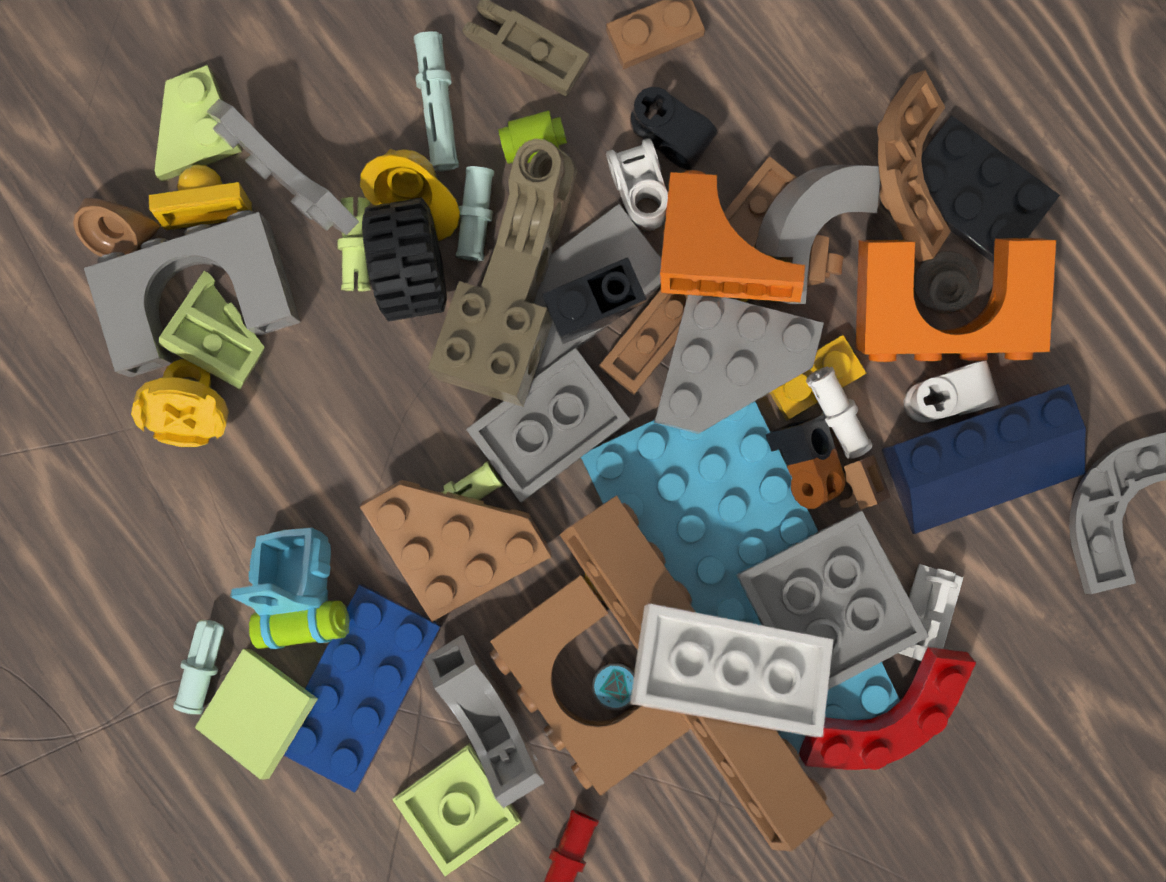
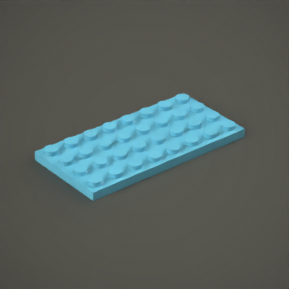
(714, 511)

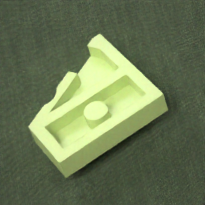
(186, 127)

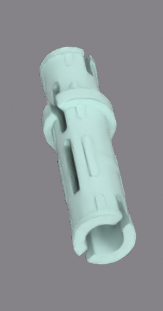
(434, 84)

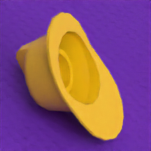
(407, 176)

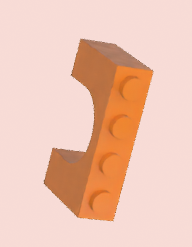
(1011, 323)

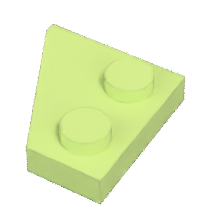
(212, 334)

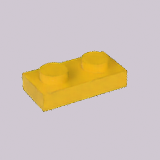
(798, 396)

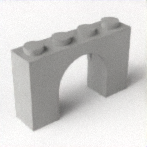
(130, 286)

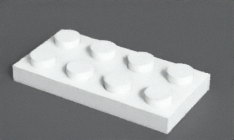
(732, 671)

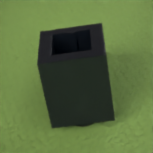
(594, 300)

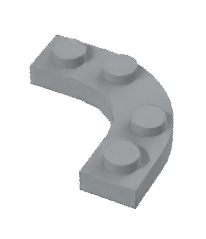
(265, 160)
(1100, 508)

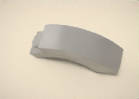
(810, 203)
(486, 718)

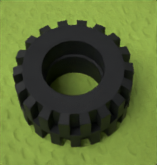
(404, 259)

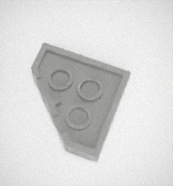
(730, 358)

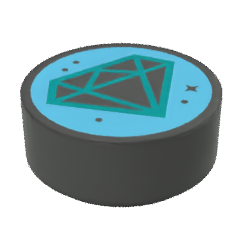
(613, 685)

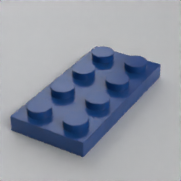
(361, 687)

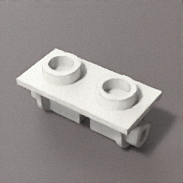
(934, 600)

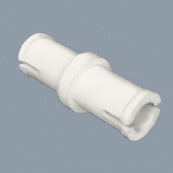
(839, 412)

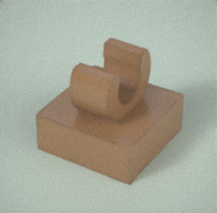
(821, 262)
(866, 483)

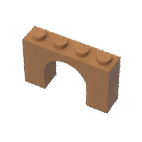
(602, 748)

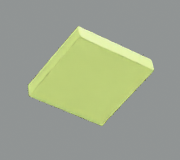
(256, 713)
(455, 810)

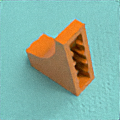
(709, 257)

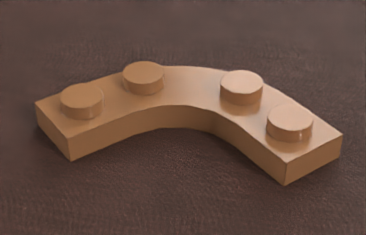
(900, 165)

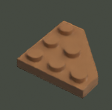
(452, 543)

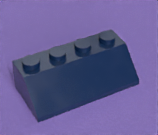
(988, 459)

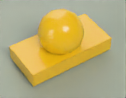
(199, 200)

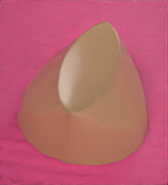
(112, 227)

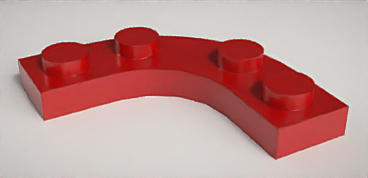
(904, 727)

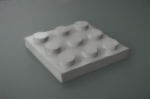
(837, 590)

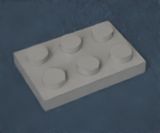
(560, 423)

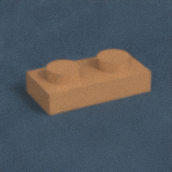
(654, 30)

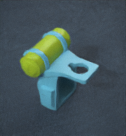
(291, 591)

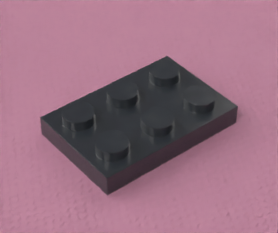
(982, 189)

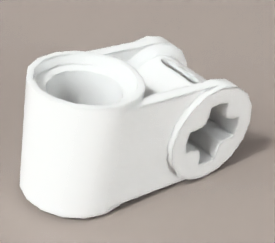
(637, 177)
(955, 392)

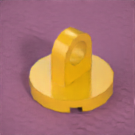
(181, 409)

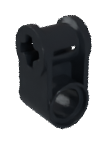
(676, 131)

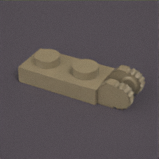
(529, 47)

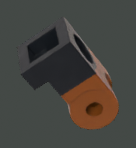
(810, 460)

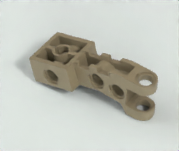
(496, 330)

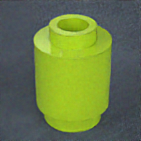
(529, 128)

